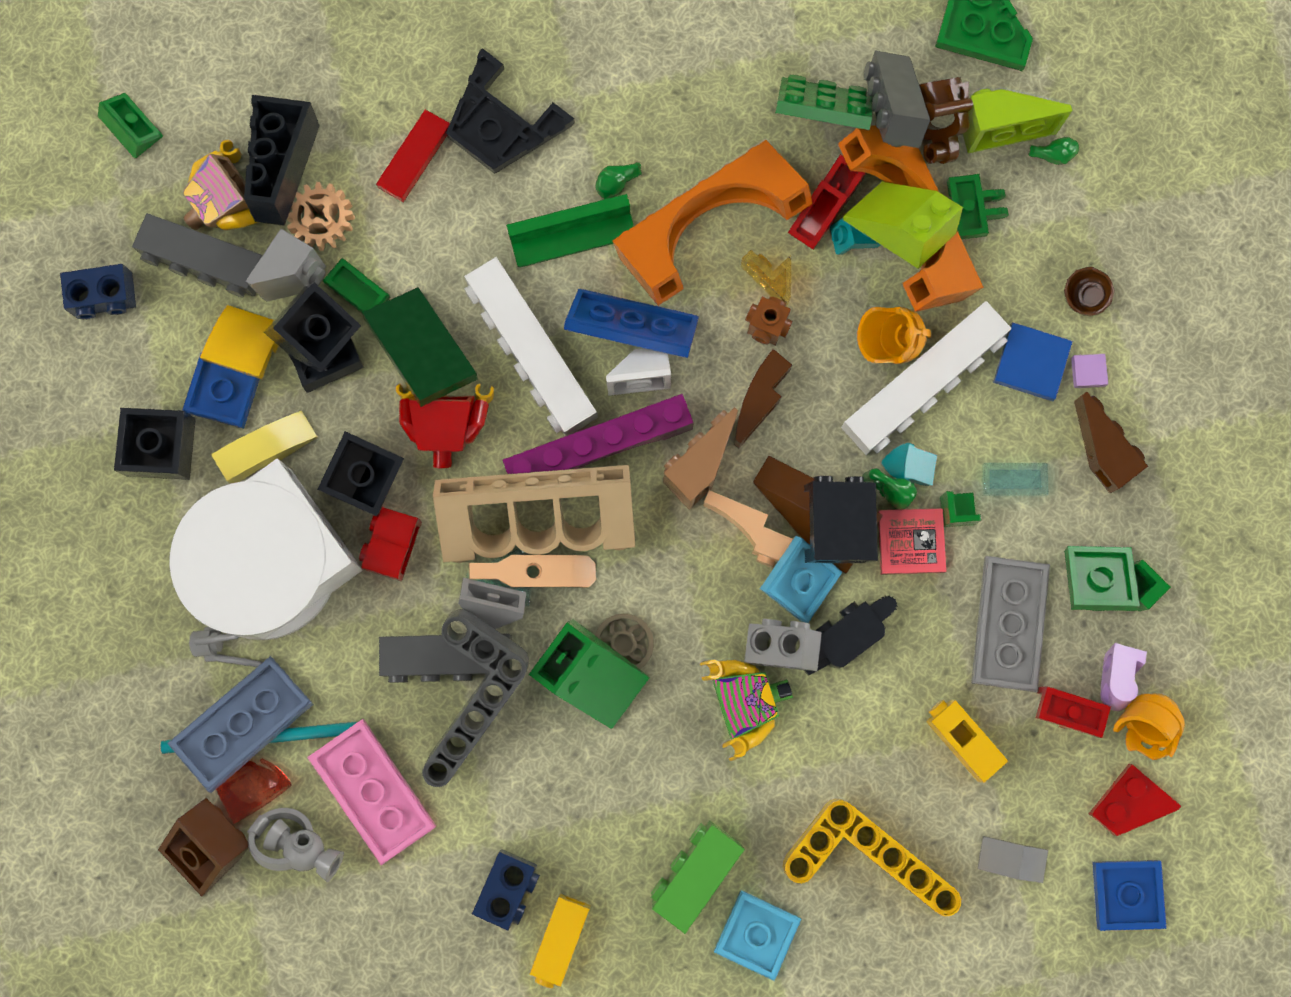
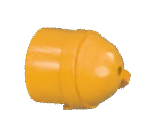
(882, 331)
(1154, 721)

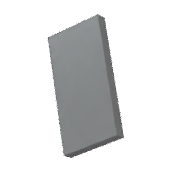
(1010, 624)

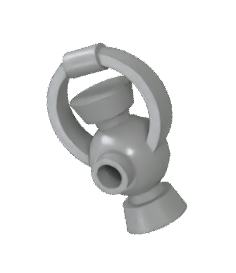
(301, 849)

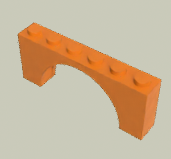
(755, 177)
(948, 273)

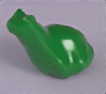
(1057, 152)
(613, 179)

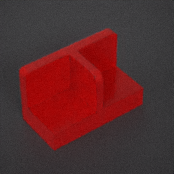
(1072, 711)

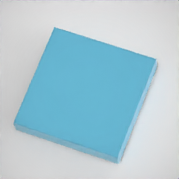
(800, 585)
(757, 935)

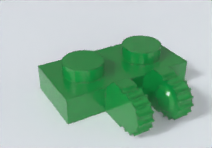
(968, 193)

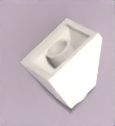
(640, 372)

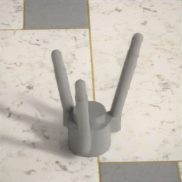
(210, 641)

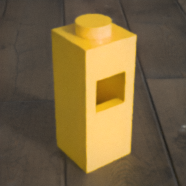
(966, 740)
(559, 941)

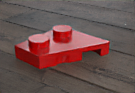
(1132, 803)

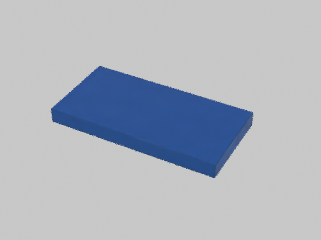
(632, 323)

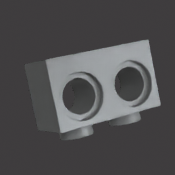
(782, 647)

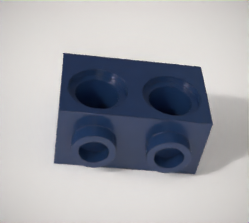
(98, 283)
(499, 886)

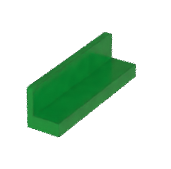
(569, 230)

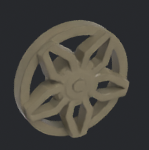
(624, 641)

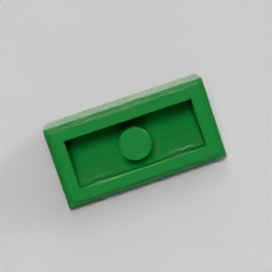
(128, 124)

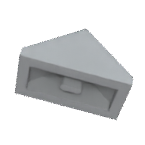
(492, 602)
(1012, 859)

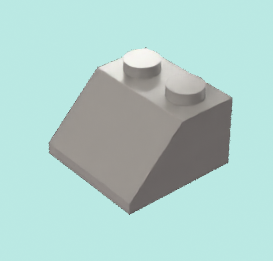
(286, 268)

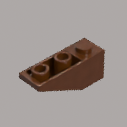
(1107, 450)

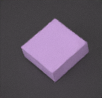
(1089, 371)

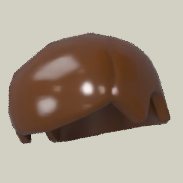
(1093, 286)

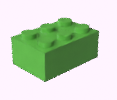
(695, 875)

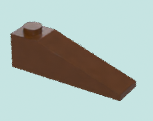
(785, 491)

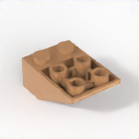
(695, 472)

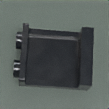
(842, 521)

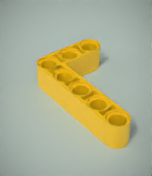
(874, 850)

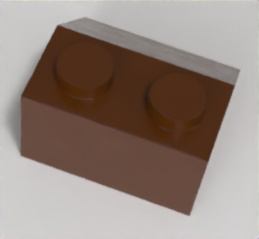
(203, 846)

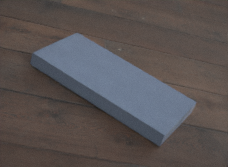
(240, 724)

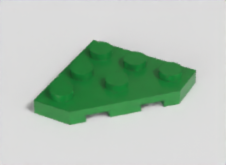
(985, 32)

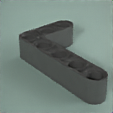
(481, 699)

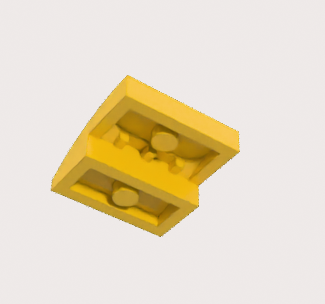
(240, 342)

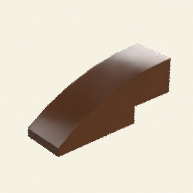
(761, 396)

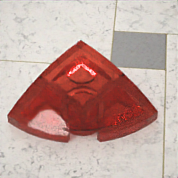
(251, 789)

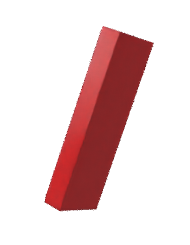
(413, 156)

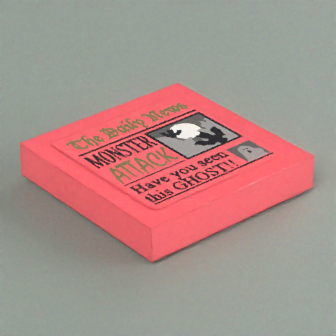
(912, 541)

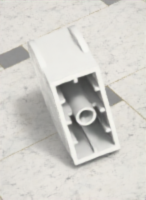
(258, 557)

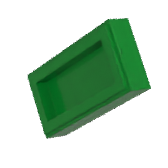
(355, 286)

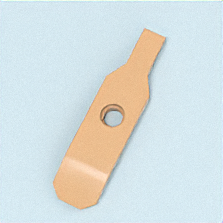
(553, 571)

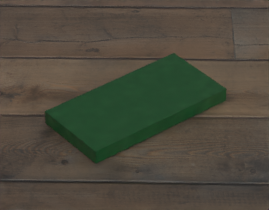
(419, 346)

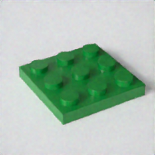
(825, 102)

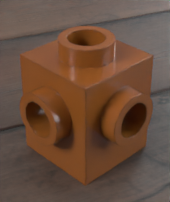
(764, 330)

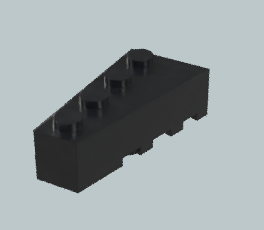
(278, 155)

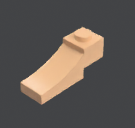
(767, 543)

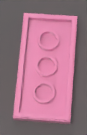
(372, 791)

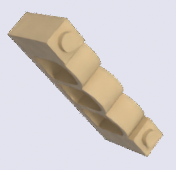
(463, 540)

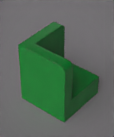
(959, 509)
(1149, 585)

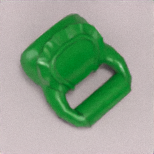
(897, 492)

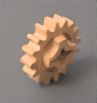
(325, 203)

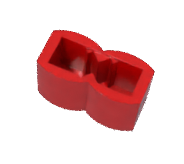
(390, 543)

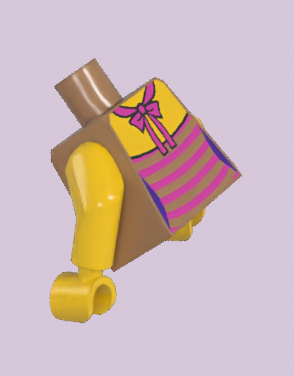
(217, 191)

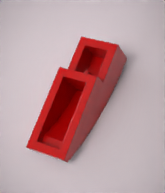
(827, 203)

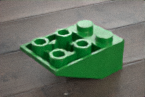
(589, 674)

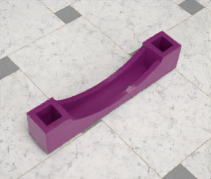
(603, 440)

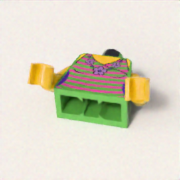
(746, 702)

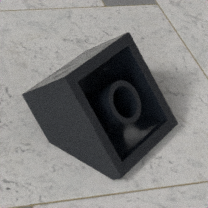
(312, 327)
(360, 473)

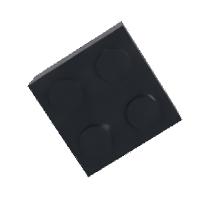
(154, 443)

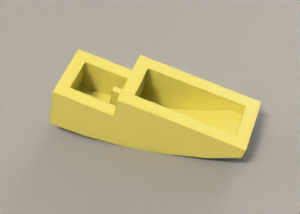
(263, 446)

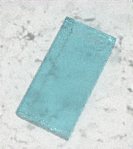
(1015, 479)

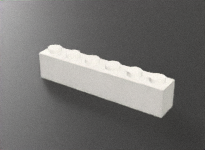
(531, 347)
(925, 378)

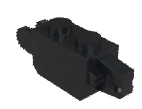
(853, 633)

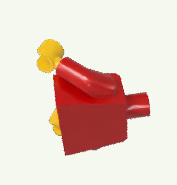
(443, 423)

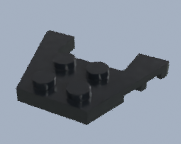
(494, 131)

